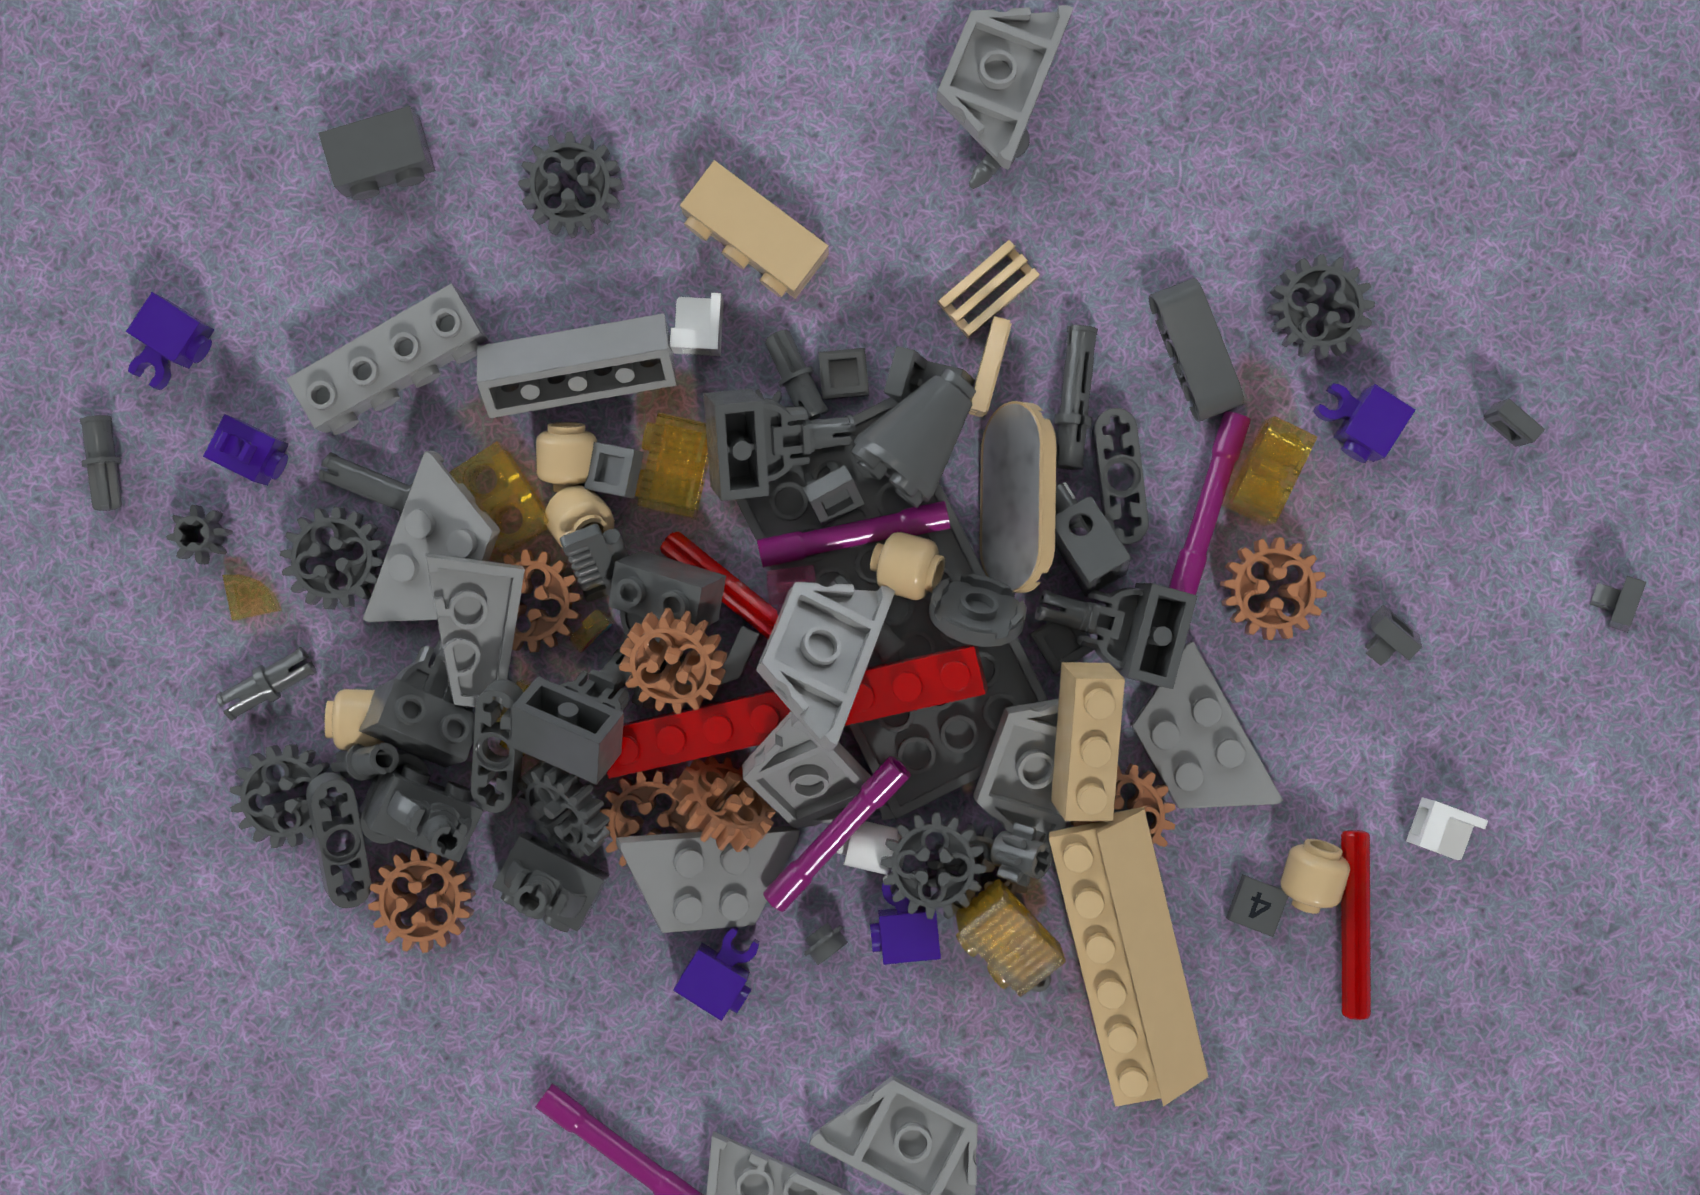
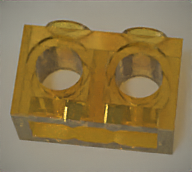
(1269, 471)
(510, 492)

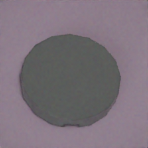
(977, 611)

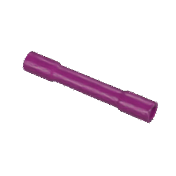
(1225, 453)
(799, 545)
(872, 795)
(576, 1119)

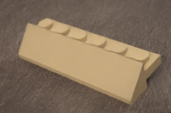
(1129, 958)

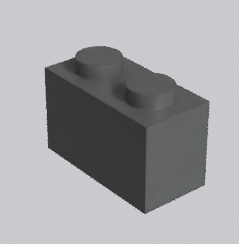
(377, 153)

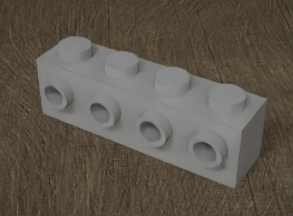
(388, 360)
(575, 366)

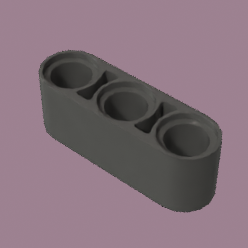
(1198, 348)

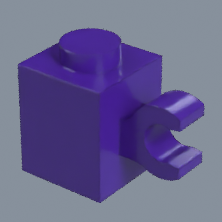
(168, 335)
(1369, 422)
(247, 450)
(904, 935)
(715, 979)

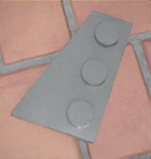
(475, 620)

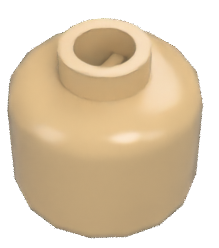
(564, 454)
(576, 509)
(908, 565)
(346, 716)
(1315, 875)

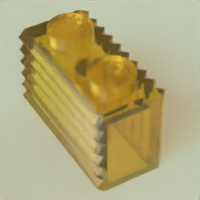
(674, 466)
(1008, 939)

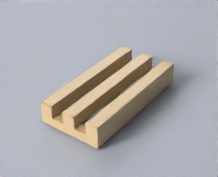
(1018, 262)
(990, 366)

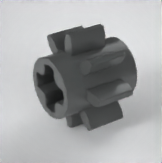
(211, 531)
(1021, 854)

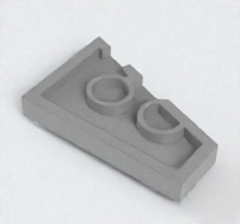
(745, 1171)

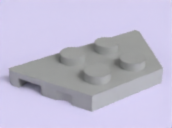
(1000, 74)
(436, 520)
(823, 652)
(1200, 743)
(1020, 769)
(802, 777)
(703, 887)
(905, 1141)

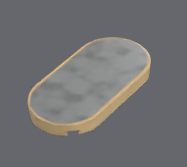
(1018, 496)

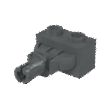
(761, 440)
(652, 584)
(1136, 631)
(419, 713)
(574, 722)
(423, 812)
(549, 884)

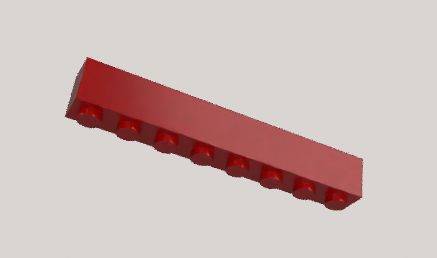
(751, 718)

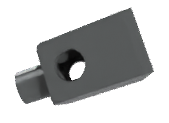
(1094, 557)

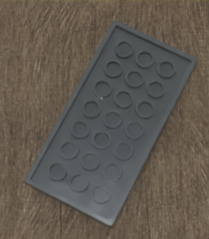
(939, 743)

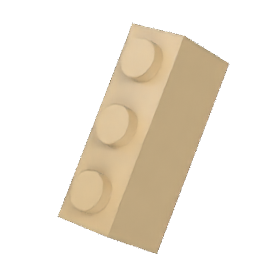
(753, 231)
(1087, 741)

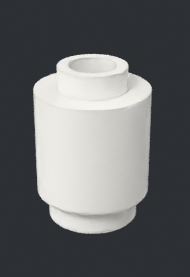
(868, 846)

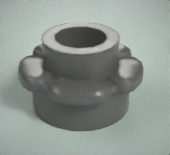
(825, 943)

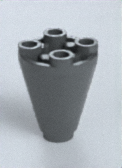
(917, 437)

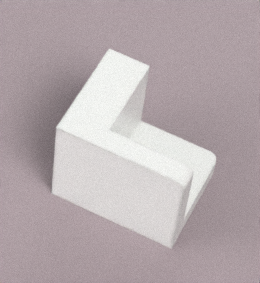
(698, 326)
(1443, 828)

